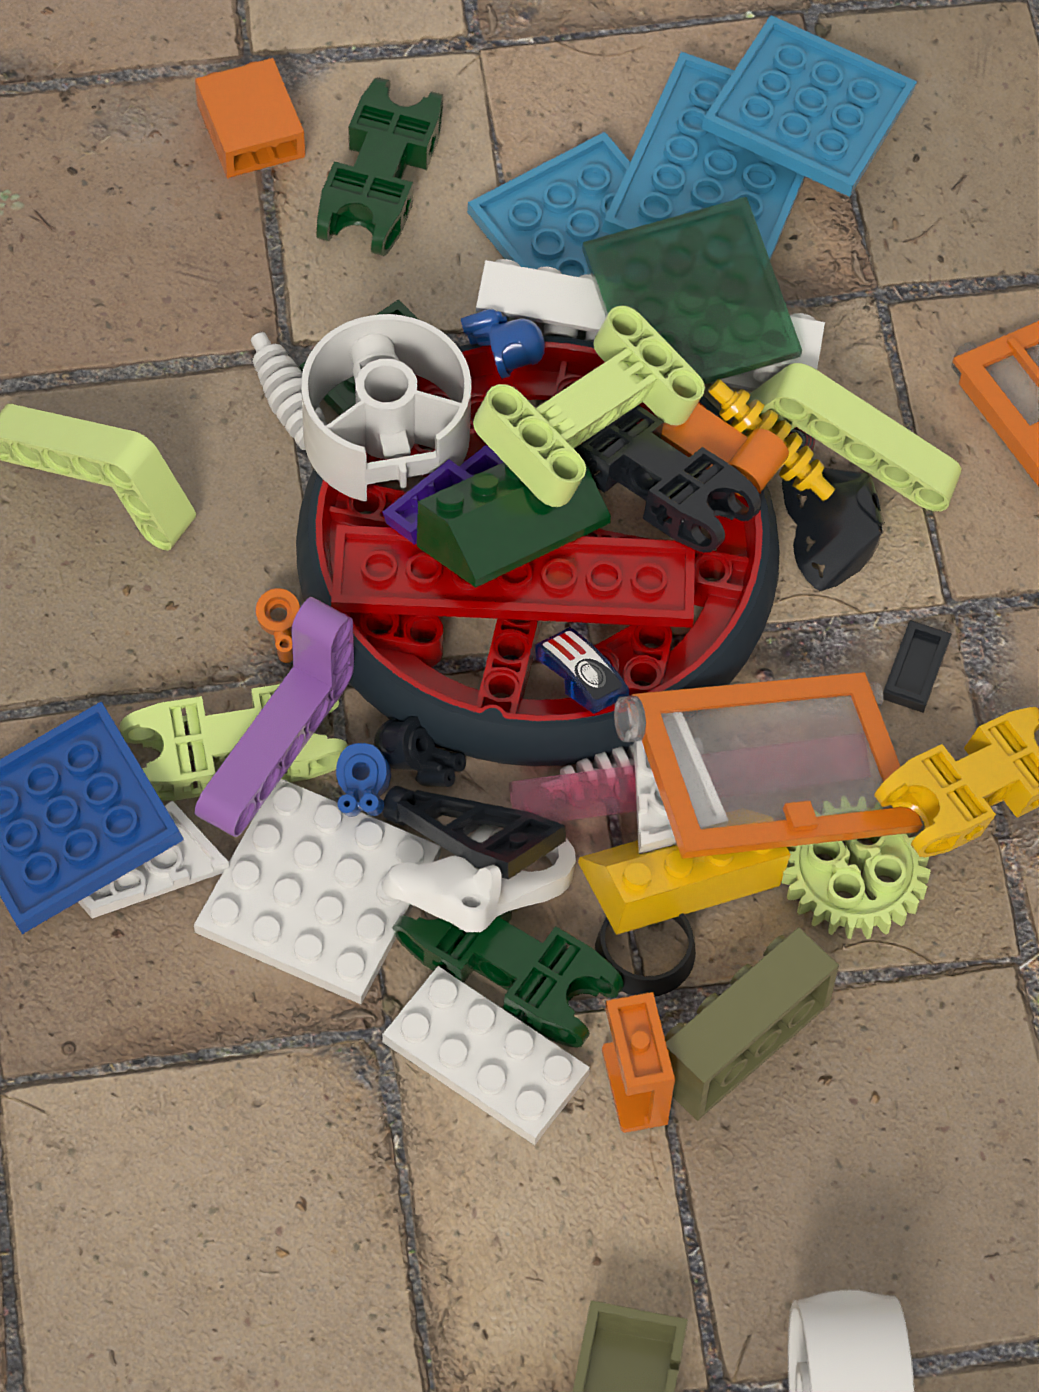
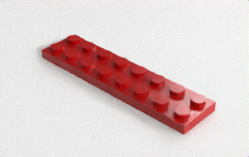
(579, 583)

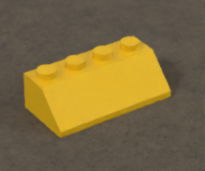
(661, 885)

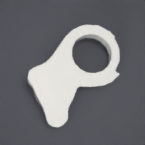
(476, 896)

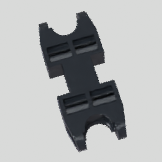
(669, 480)

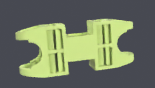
(211, 743)

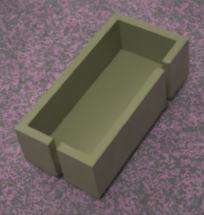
(629, 1350)

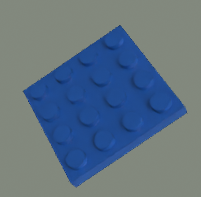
(74, 817)

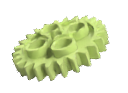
(819, 880)

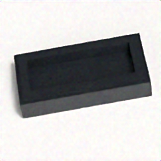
(916, 666)

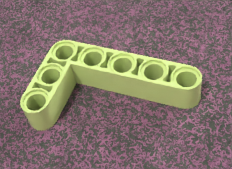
(861, 434)
(104, 457)

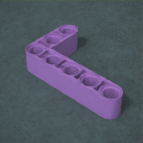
(288, 720)

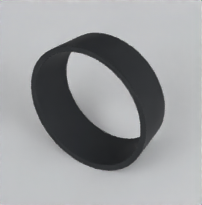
(658, 984)

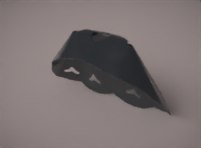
(842, 526)

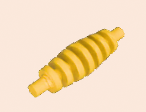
(748, 417)

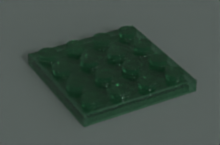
(701, 287)

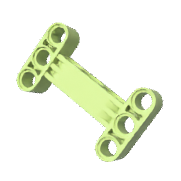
(542, 439)

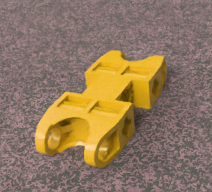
(958, 794)

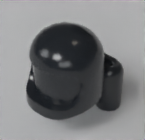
(410, 747)

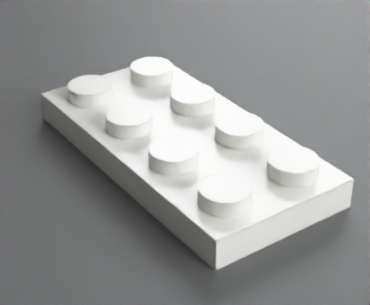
(486, 1055)

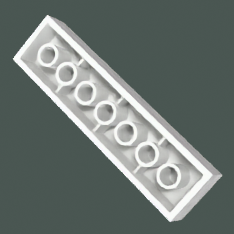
(572, 309)

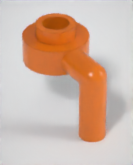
(282, 629)

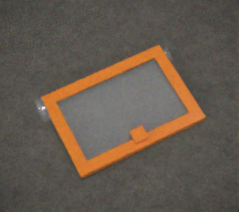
(768, 762)

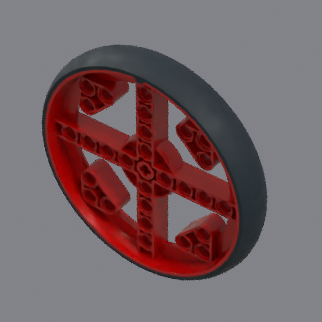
(397, 672)

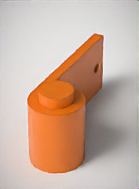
(753, 456)

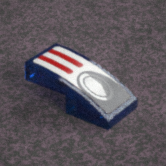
(586, 672)

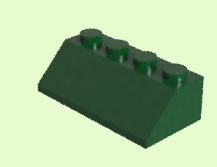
(499, 523)

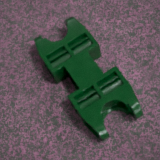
(373, 189)
(535, 974)

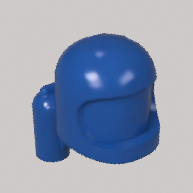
(512, 342)
(364, 778)

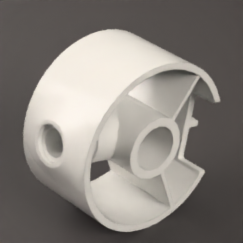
(389, 411)
(848, 1344)

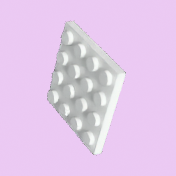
(311, 891)

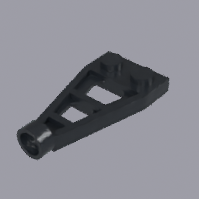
(512, 849)

